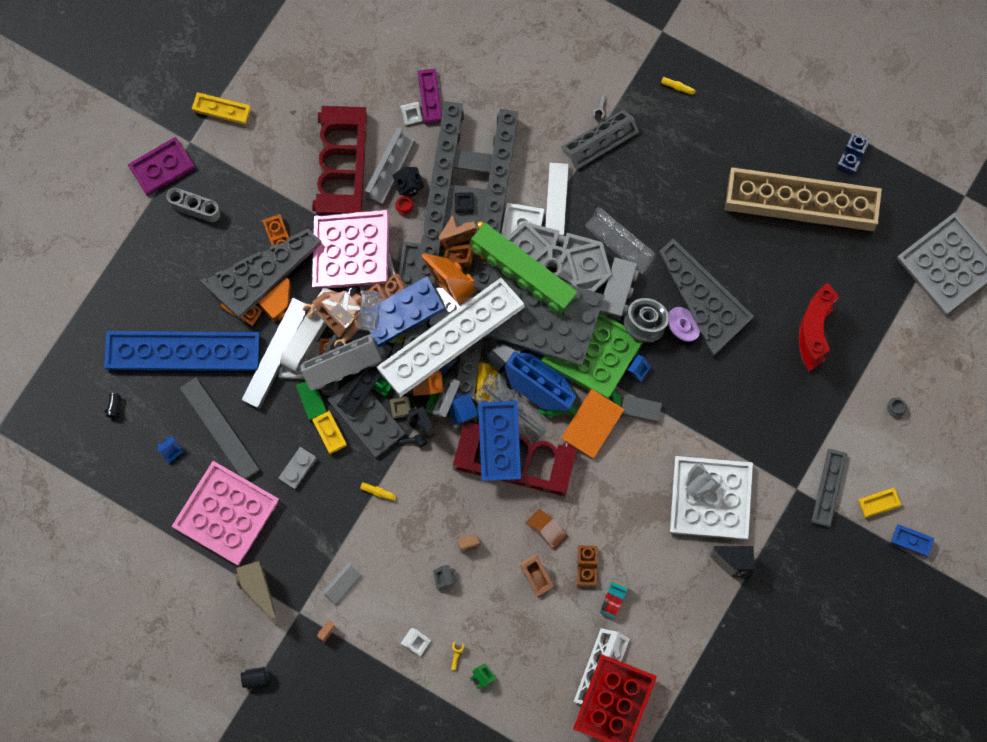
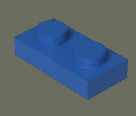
(912, 540)

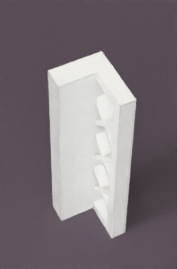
(614, 649)

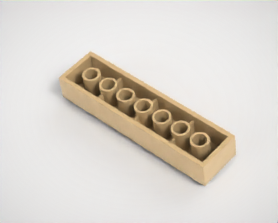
(803, 199)

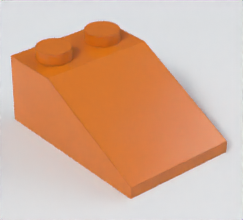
(450, 277)

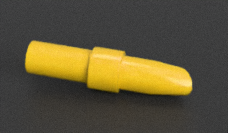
(678, 86)
(377, 491)

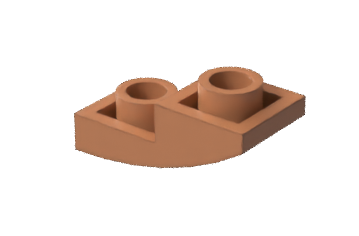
(393, 286)

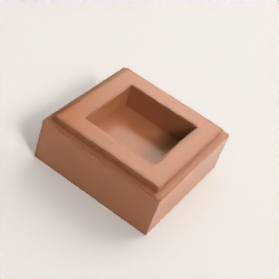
(326, 631)

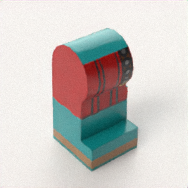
(614, 598)

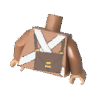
(338, 312)

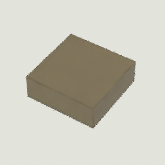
(400, 407)

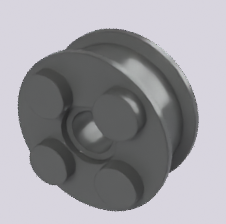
(646, 320)

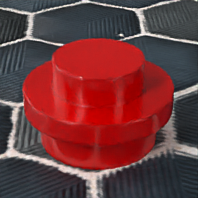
(404, 205)

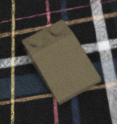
(254, 583)

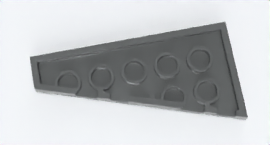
(257, 275)
(710, 304)

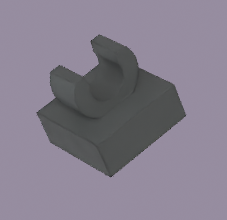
(443, 577)

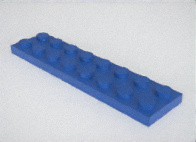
(182, 351)

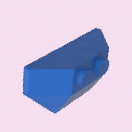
(539, 382)

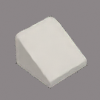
(411, 113)
(415, 642)

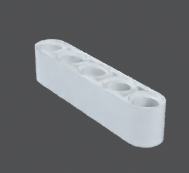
(304, 340)

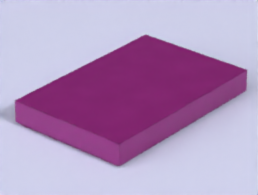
(161, 166)

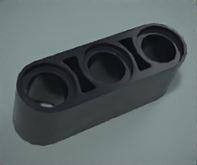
(499, 356)

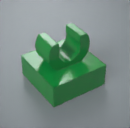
(382, 387)
(483, 675)

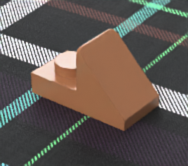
(455, 234)
(536, 575)

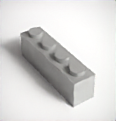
(341, 362)

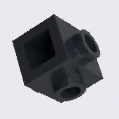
(408, 181)

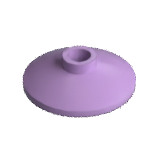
(683, 324)

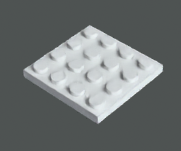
(718, 513)

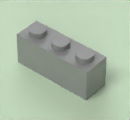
(619, 289)

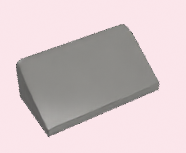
(341, 583)

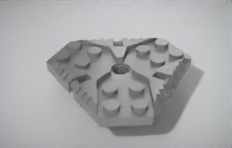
(578, 262)

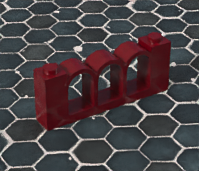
(342, 119)
(561, 471)

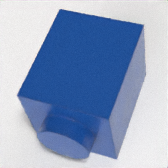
(462, 408)

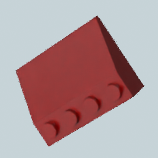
(614, 701)

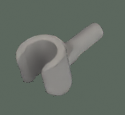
(600, 107)

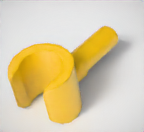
(457, 653)

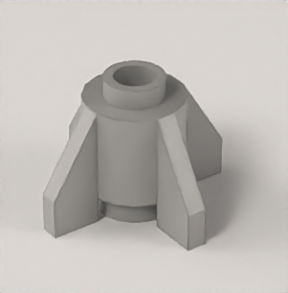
(700, 482)

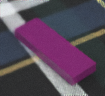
(429, 96)

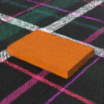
(592, 423)

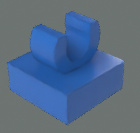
(639, 368)
(170, 449)

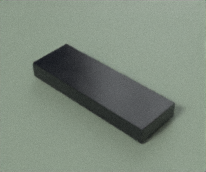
(359, 390)

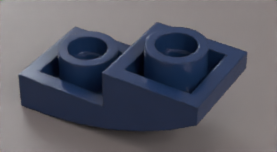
(853, 153)

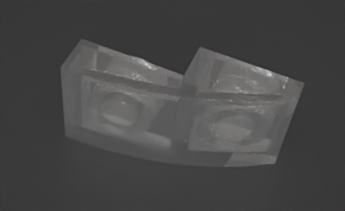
(369, 310)

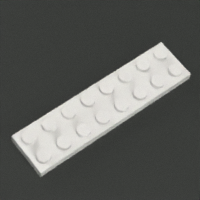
(450, 337)

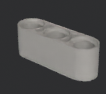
(199, 211)

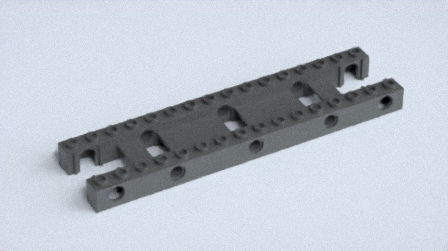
(488, 208)

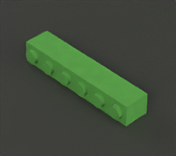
(522, 268)

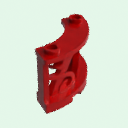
(811, 332)

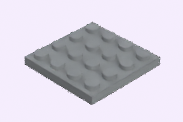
(947, 263)

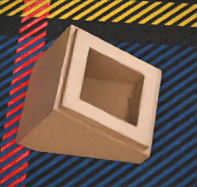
(468, 543)

